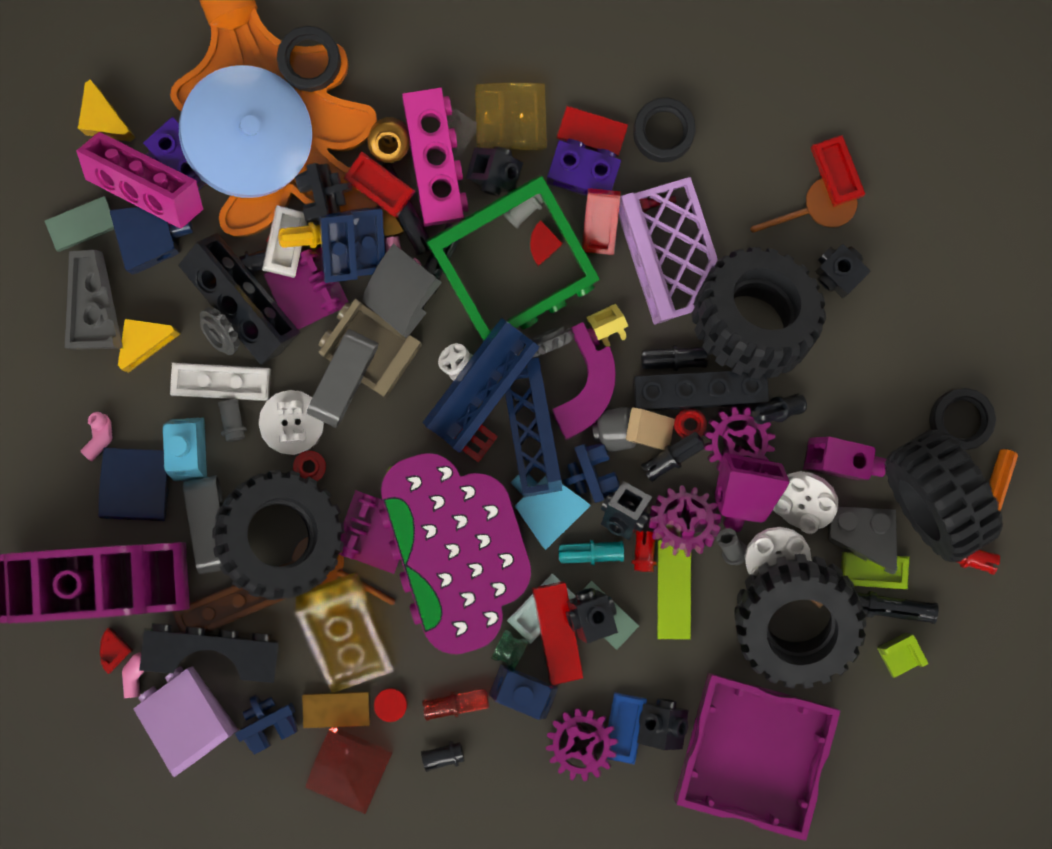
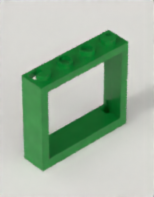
(493, 210)

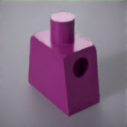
(843, 459)
(748, 489)

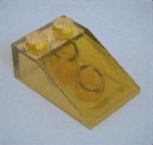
(343, 632)

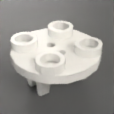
(290, 438)
(817, 510)
(768, 542)

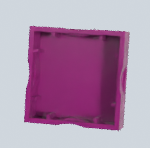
(756, 756)

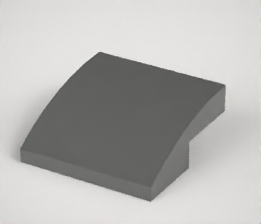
(400, 290)

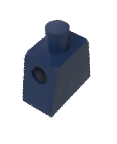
(145, 238)
(523, 692)

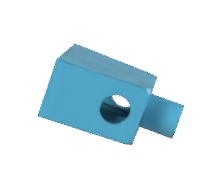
(185, 448)
(549, 513)

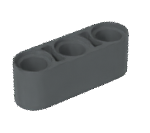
(342, 378)
(203, 501)

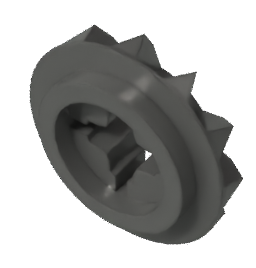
(219, 331)
(552, 339)

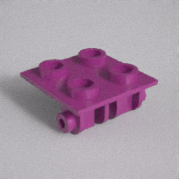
(306, 295)
(365, 534)

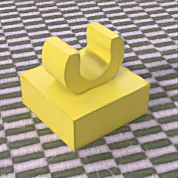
(608, 322)

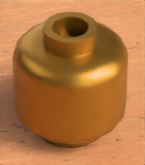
(390, 150)

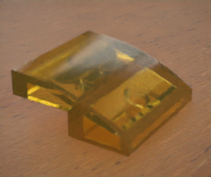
(511, 116)

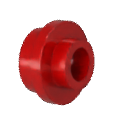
(692, 413)
(320, 465)

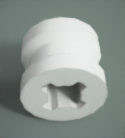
(454, 359)

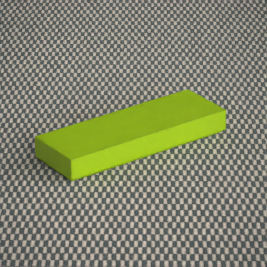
(673, 594)

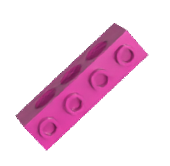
(418, 107)
(140, 180)

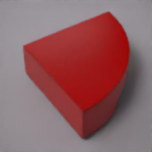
(543, 243)
(113, 650)

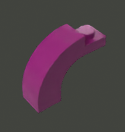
(589, 405)

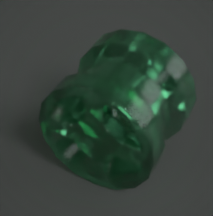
(509, 649)

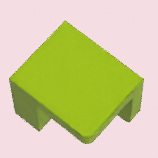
(902, 654)

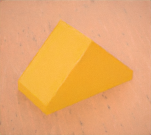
(99, 116)
(141, 341)

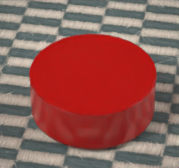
(390, 705)

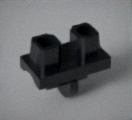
(326, 190)

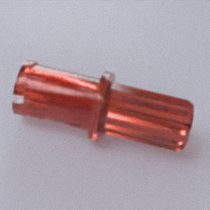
(455, 704)

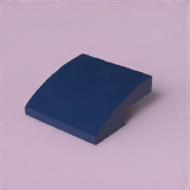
(351, 243)
(133, 485)

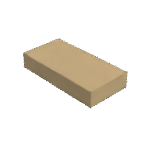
(649, 429)

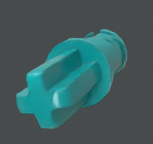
(591, 552)

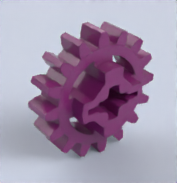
(746, 428)
(672, 527)
(573, 730)

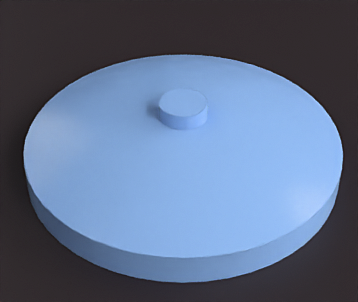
(245, 131)

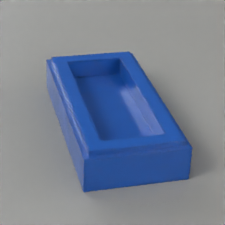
(625, 719)

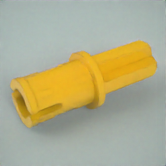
(300, 236)

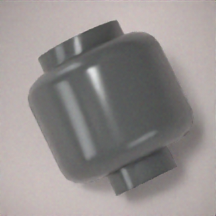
(612, 429)

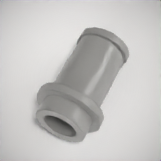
(520, 213)

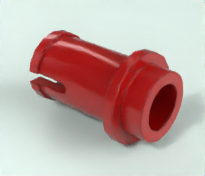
(644, 552)
(980, 560)

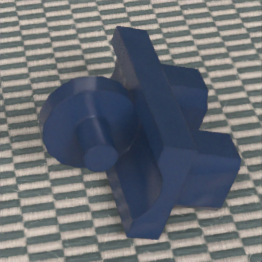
(599, 486)
(254, 734)

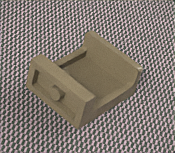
(393, 352)

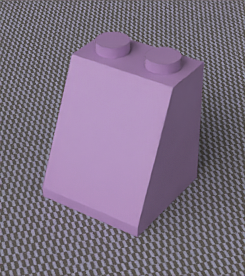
(183, 719)

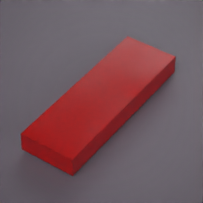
(556, 635)

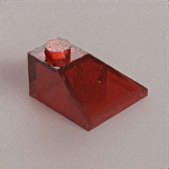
(348, 769)

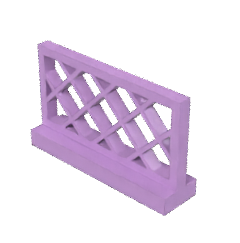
(644, 250)

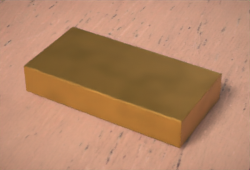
(336, 709)

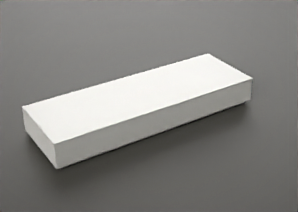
(220, 381)

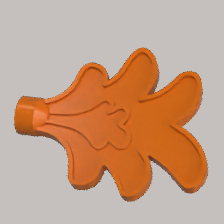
(336, 123)

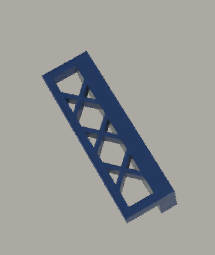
(479, 383)
(545, 432)

